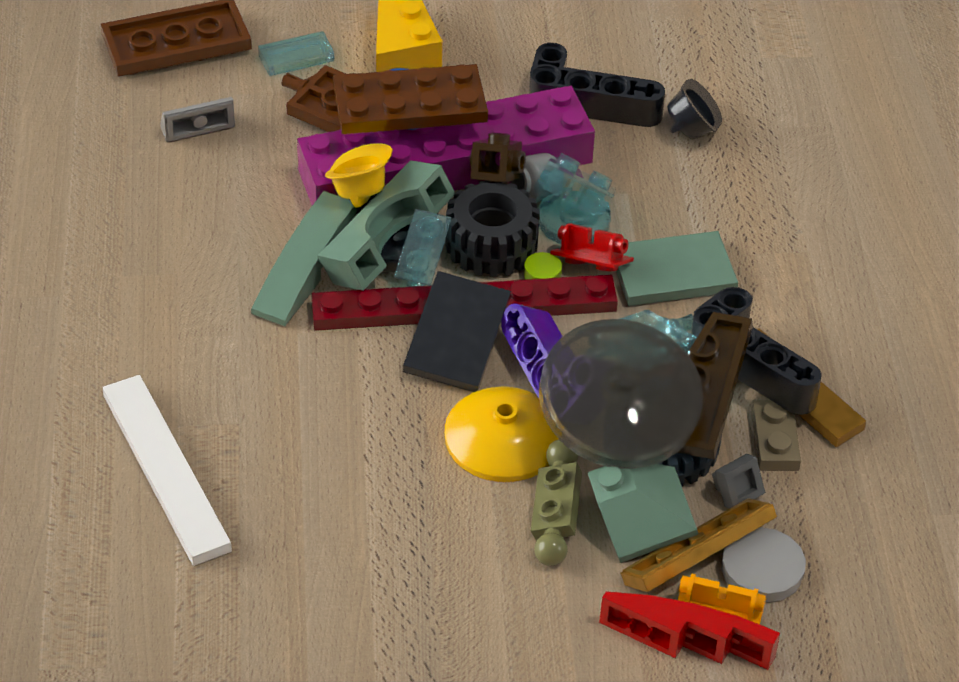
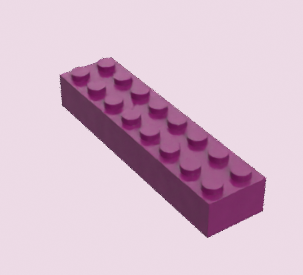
(542, 120)

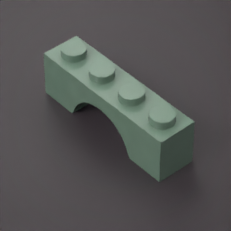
(355, 253)

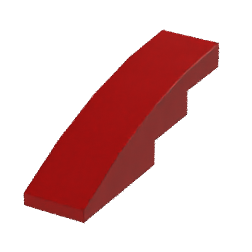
(677, 624)

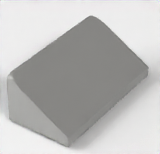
(198, 119)

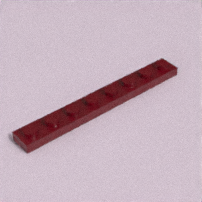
(406, 304)

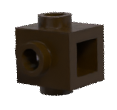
(497, 159)

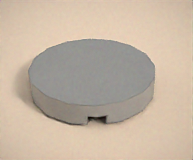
(765, 562)

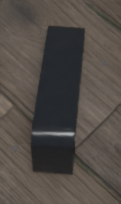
(600, 94)
(766, 364)

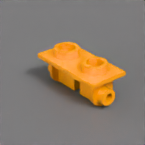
(733, 600)

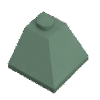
(642, 508)

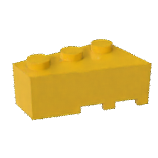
(406, 36)

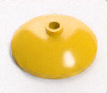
(499, 434)

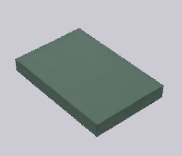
(676, 268)

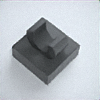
(739, 480)

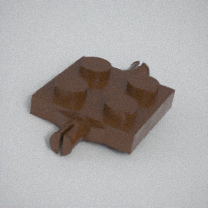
(314, 99)

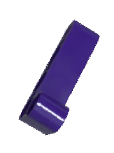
(531, 338)

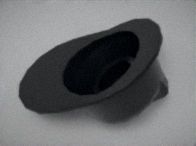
(694, 111)

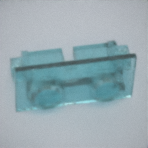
(422, 248)

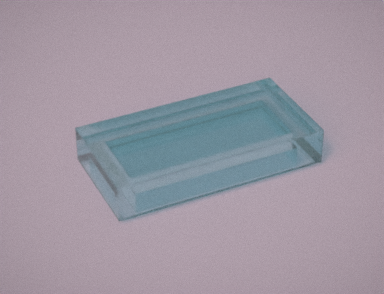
(296, 53)

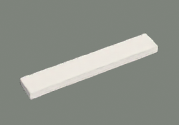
(167, 470)

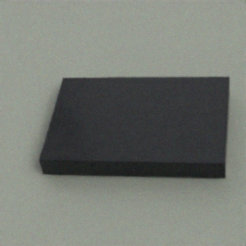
(457, 332)

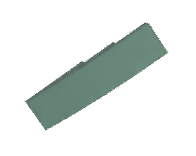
(298, 266)

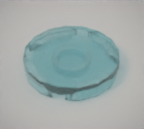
(559, 212)

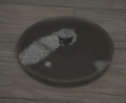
(620, 393)

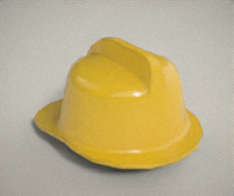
(360, 172)

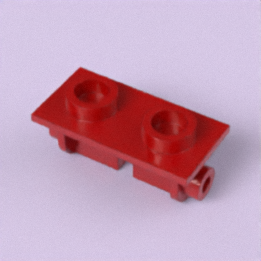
(604, 252)

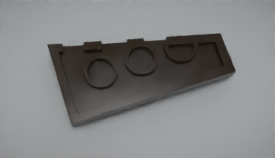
(718, 359)

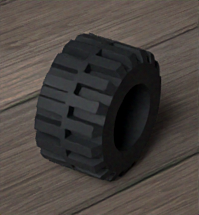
(492, 228)

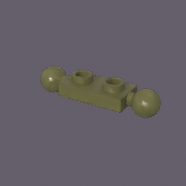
(556, 504)

